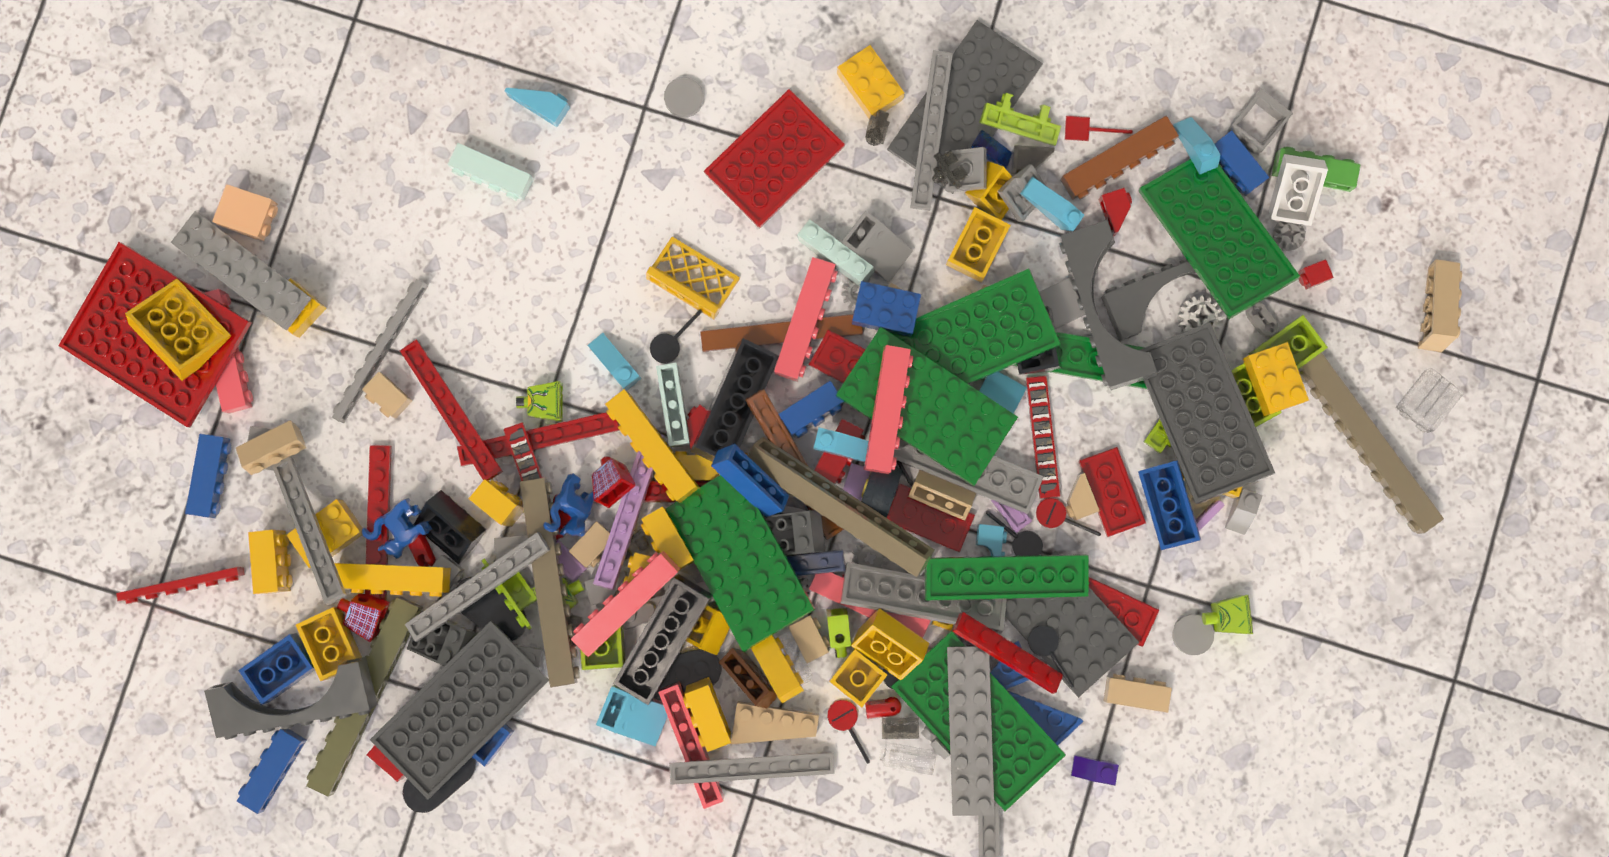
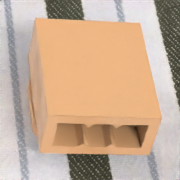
(245, 212)

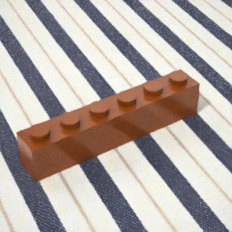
(1119, 158)

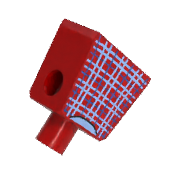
(611, 482)
(364, 614)

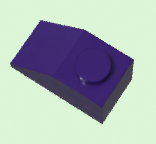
(1095, 770)

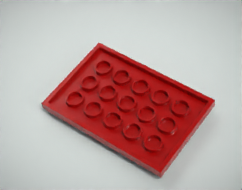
(774, 158)

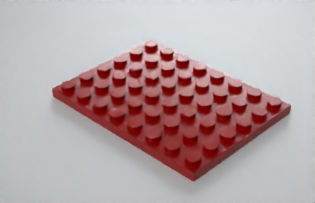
(112, 347)

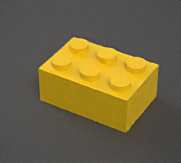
(870, 82)
(978, 244)
(1275, 379)
(497, 502)
(337, 525)
(666, 537)
(269, 561)
(328, 642)
(890, 644)
(707, 714)

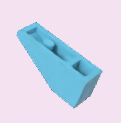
(542, 103)
(1198, 145)
(1052, 205)
(614, 362)
(841, 444)

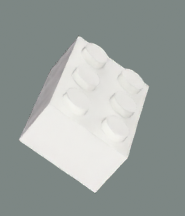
(1297, 189)

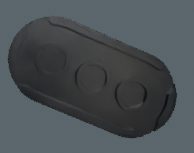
(493, 608)
(692, 667)
(419, 803)

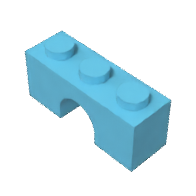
(992, 538)

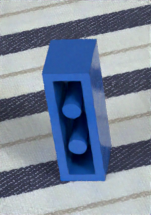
(1239, 164)

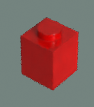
(1315, 274)

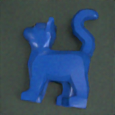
(574, 505)
(400, 526)

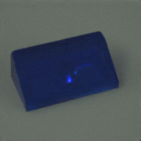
(995, 151)

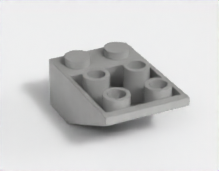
(877, 246)

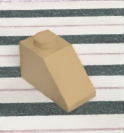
(1081, 499)

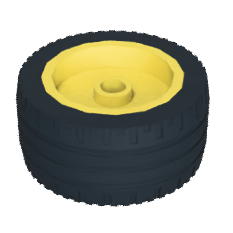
(880, 490)

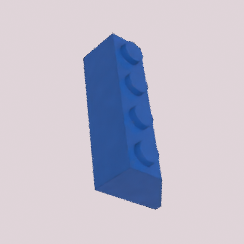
(1169, 505)

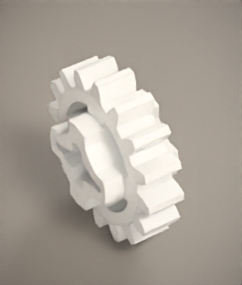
(1200, 308)

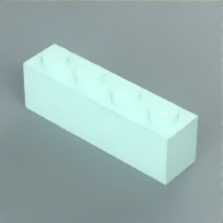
(490, 171)
(835, 252)
(673, 405)

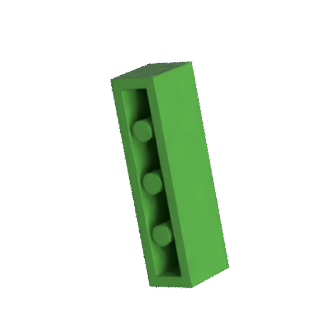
(1340, 174)

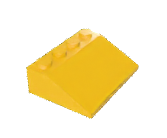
(178, 328)

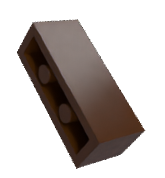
(748, 677)

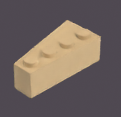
(1441, 305)
(771, 724)

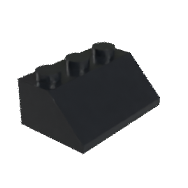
(1042, 362)
(451, 526)

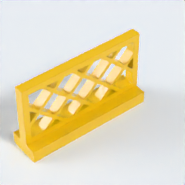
(687, 293)

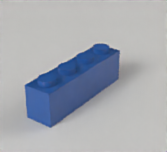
(208, 476)
(750, 480)
(271, 770)

